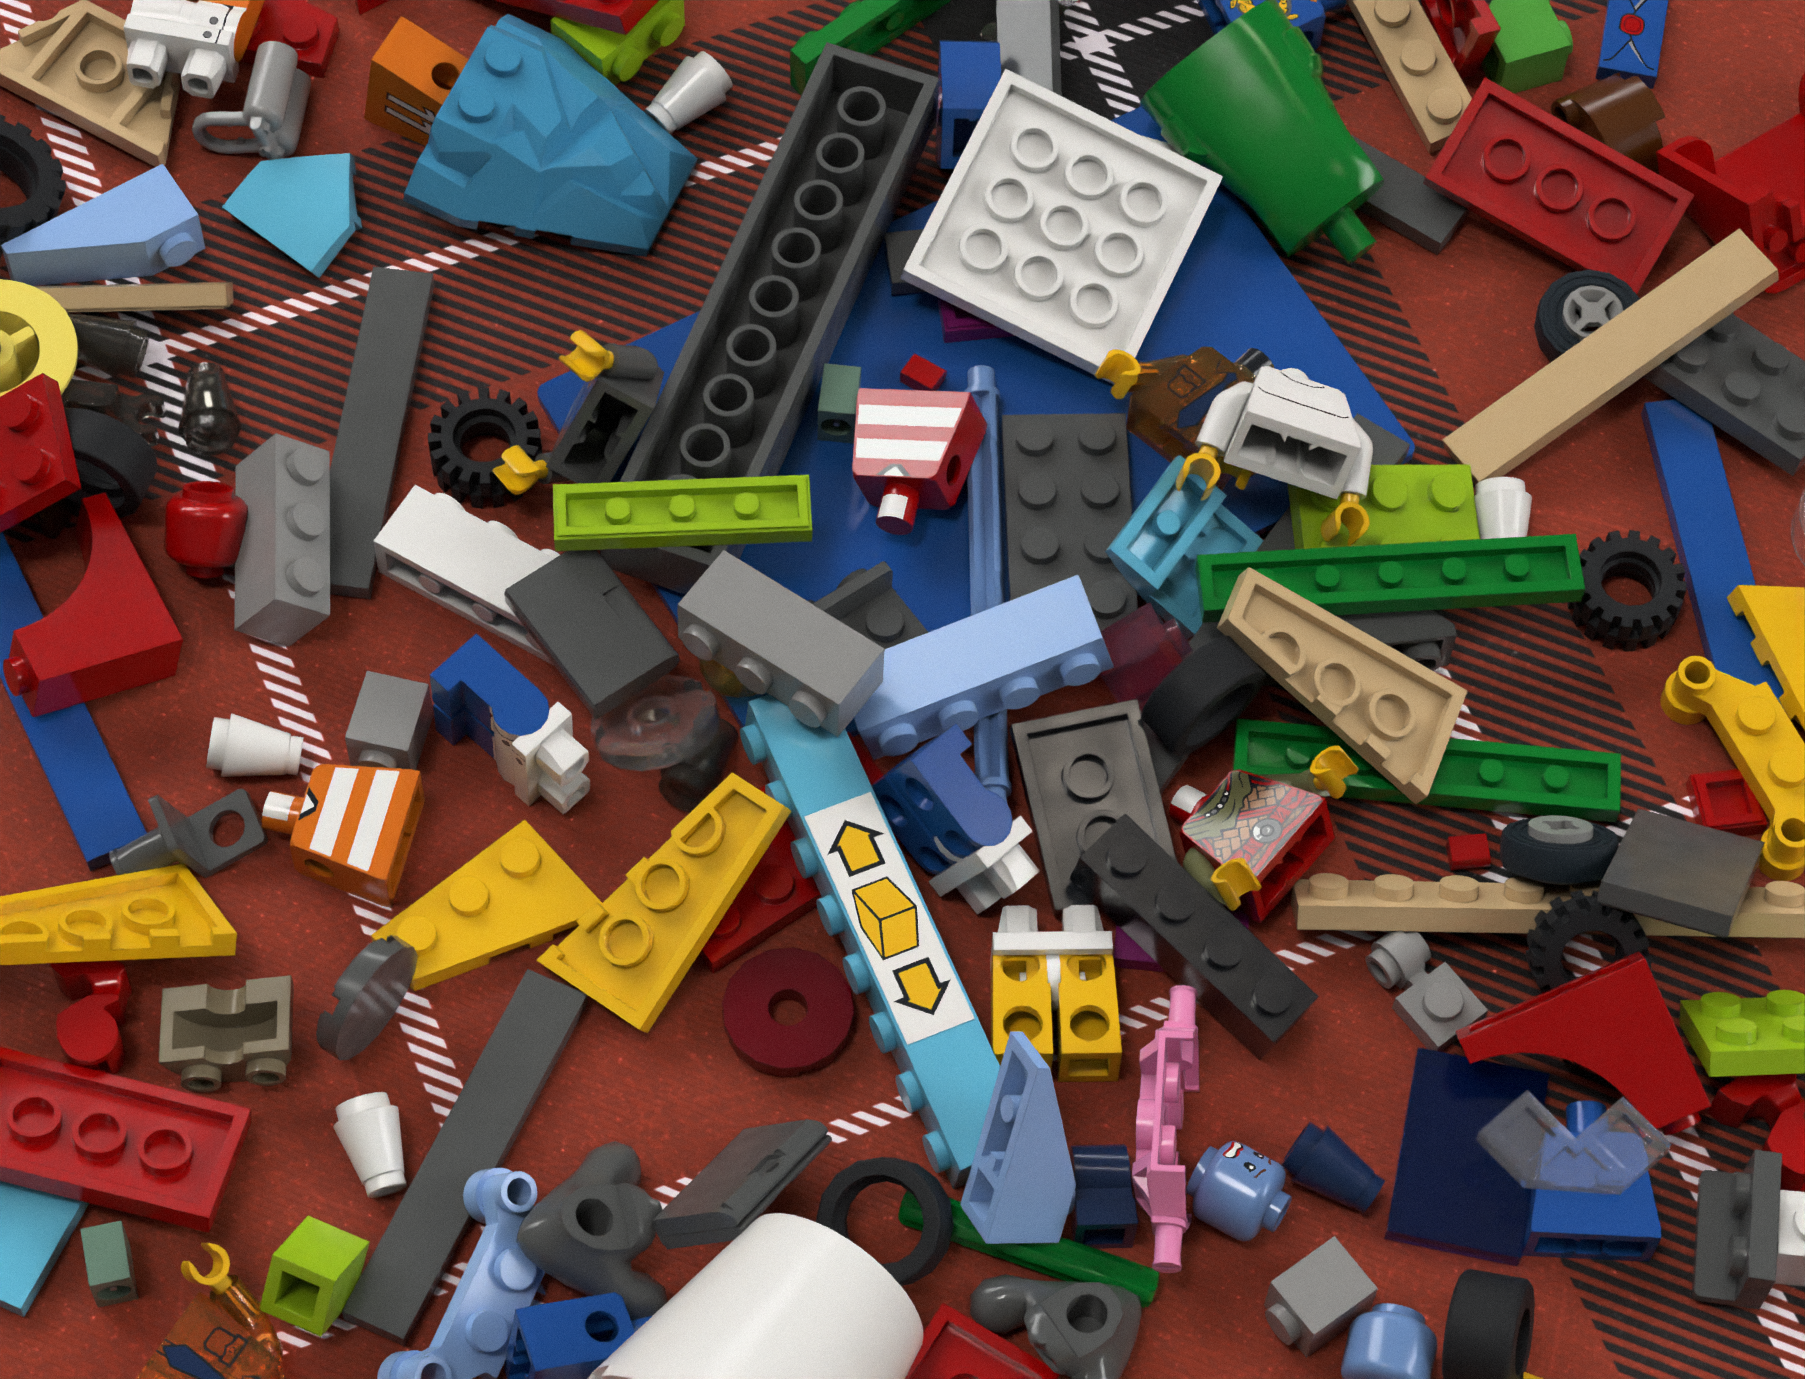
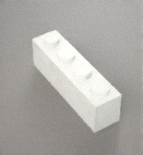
(459, 562)

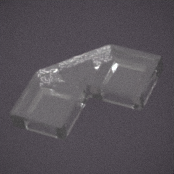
(1548, 1157)

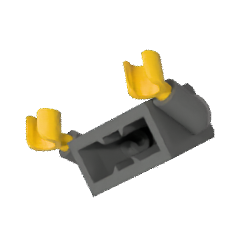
(601, 422)

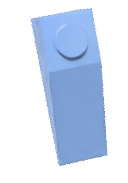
(113, 236)
(1022, 1164)

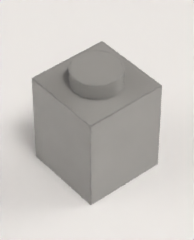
(389, 722)
(1318, 1297)

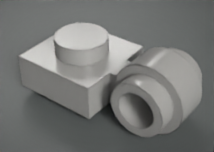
(1433, 1002)

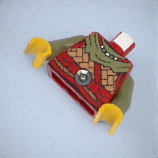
(1259, 830)

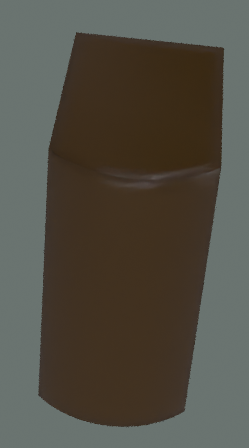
(54, 518)

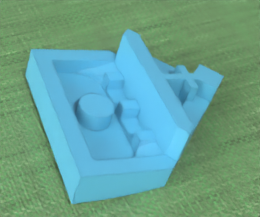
(300, 206)

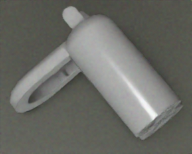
(271, 109)

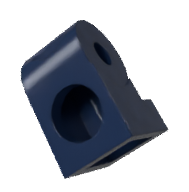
(1103, 1197)

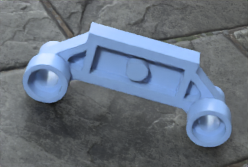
(494, 1284)

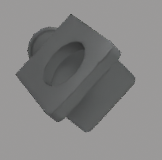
(191, 838)

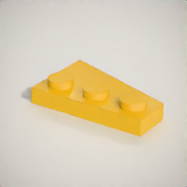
(492, 904)

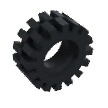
(475, 419)

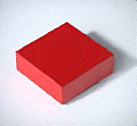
(1725, 803)

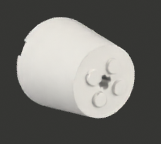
(778, 1307)

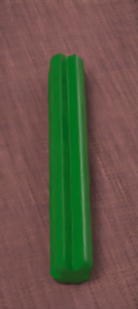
(1062, 1260)

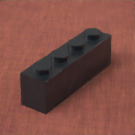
(1192, 936)

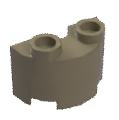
(228, 1033)

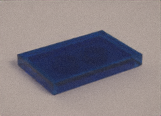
(1445, 1183)

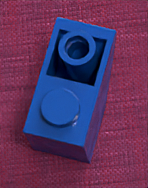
(966, 82)

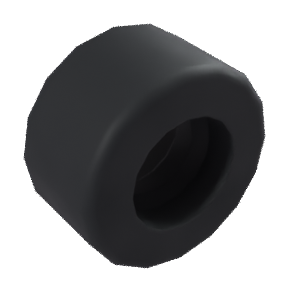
(1488, 1327)

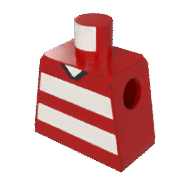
(913, 451)

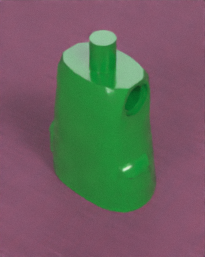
(1266, 123)

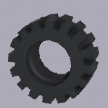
(1640, 562)
(1570, 919)

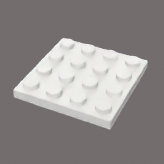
(1061, 225)

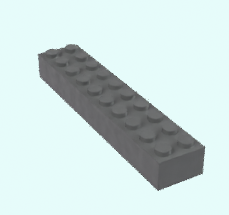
(784, 290)

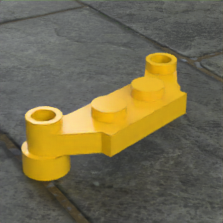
(1761, 746)

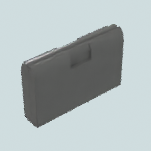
(591, 629)
(740, 1183)

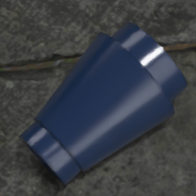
(1331, 1168)

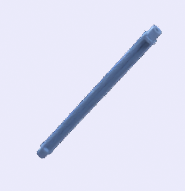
(987, 568)

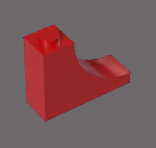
(105, 634)
(1612, 1026)

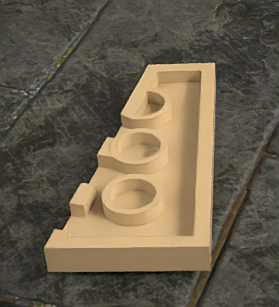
(1355, 684)

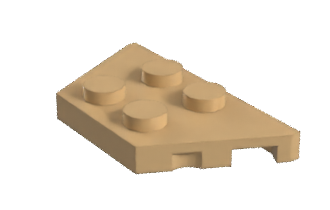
(81, 74)

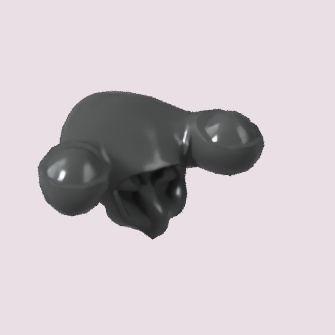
(595, 1228)
(1073, 1325)

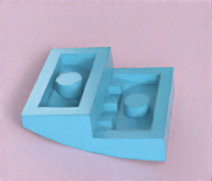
(1164, 537)

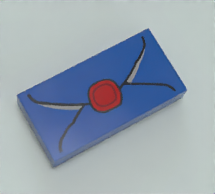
(1632, 39)

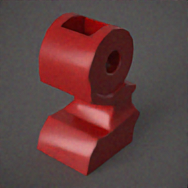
(90, 1026)
(1783, 1108)

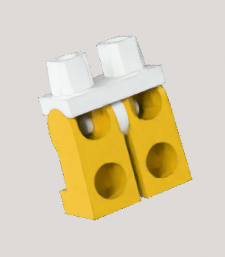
(1060, 973)

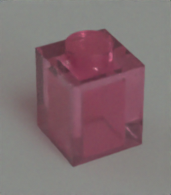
(1142, 653)

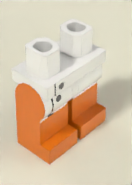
(189, 38)

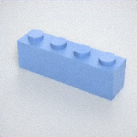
(983, 667)

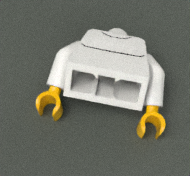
(1291, 434)

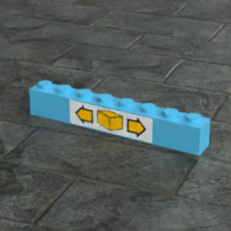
(883, 927)

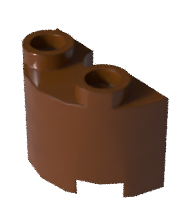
(1618, 115)

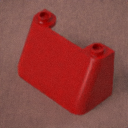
(1749, 189)

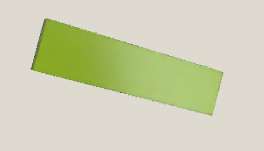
(682, 513)

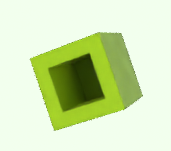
(313, 1275)

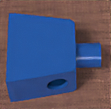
(1592, 1223)
(567, 1337)

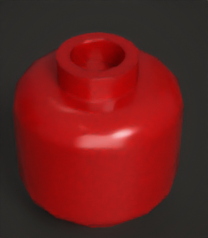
(205, 527)

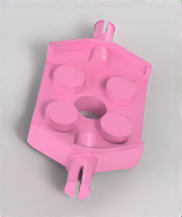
(1167, 1071)

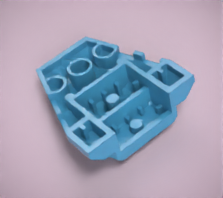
(547, 148)

